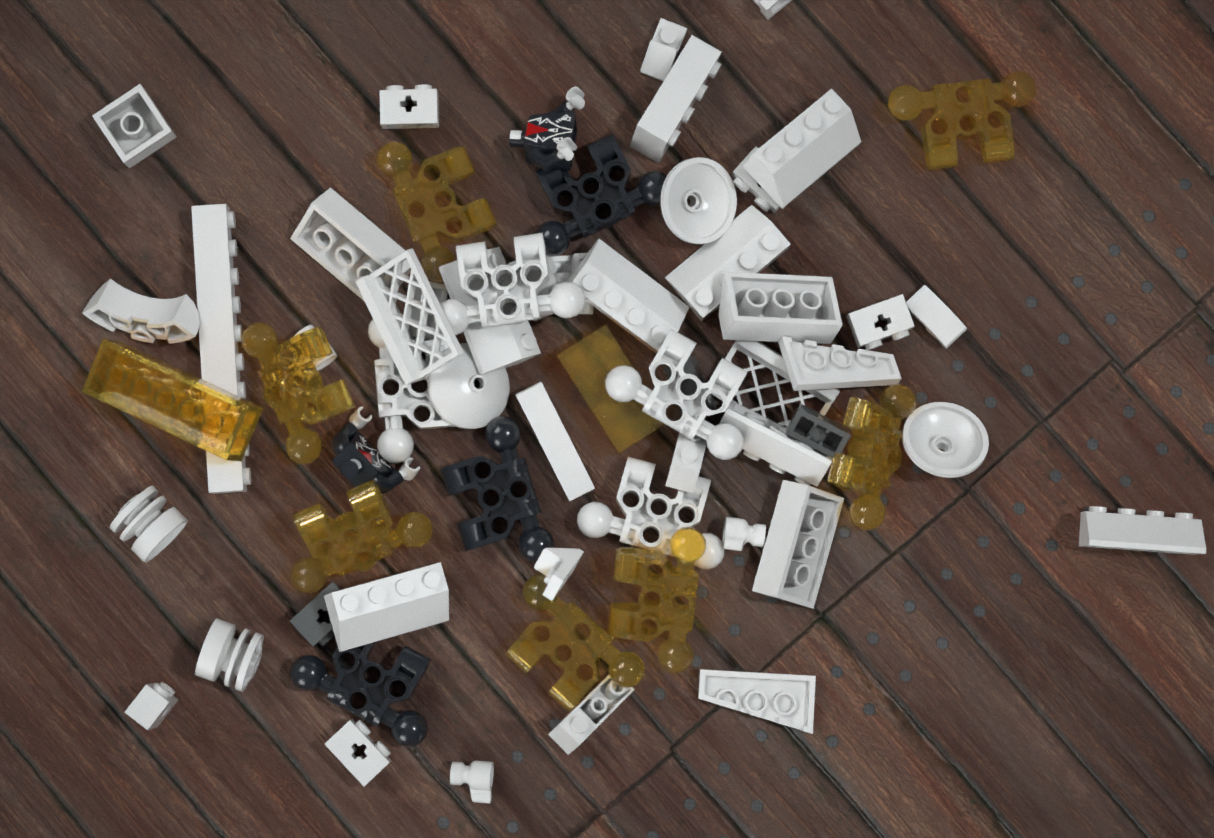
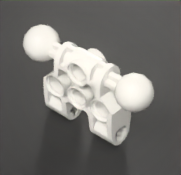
(564, 299)
(625, 384)
(395, 442)
(597, 519)

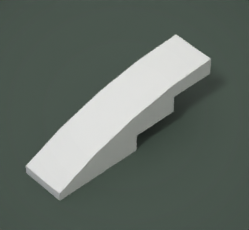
(555, 441)

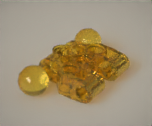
(996, 143)
(453, 165)
(285, 374)
(872, 452)
(342, 549)
(627, 618)
(625, 667)

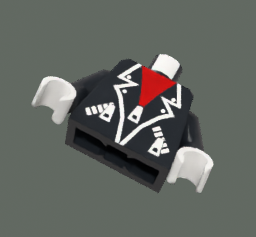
(551, 135)
(362, 462)

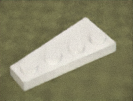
(835, 367)
(770, 696)

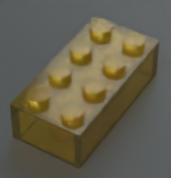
(588, 367)

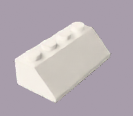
(805, 149)
(345, 241)
(744, 248)
(628, 296)
(778, 306)
(495, 345)
(771, 443)
(1141, 532)
(798, 543)
(388, 606)

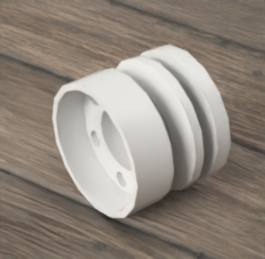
(148, 523)
(230, 655)

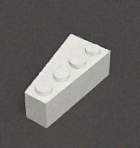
(675, 99)

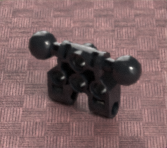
(611, 195)
(502, 436)
(407, 727)

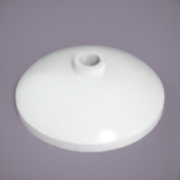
(711, 200)
(457, 398)
(946, 428)

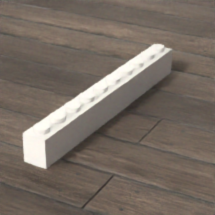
(219, 326)

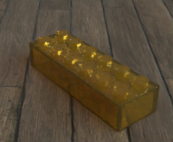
(172, 400)

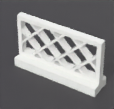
(395, 326)
(774, 361)

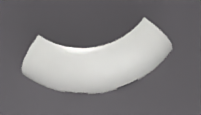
(142, 315)

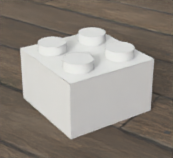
(134, 126)

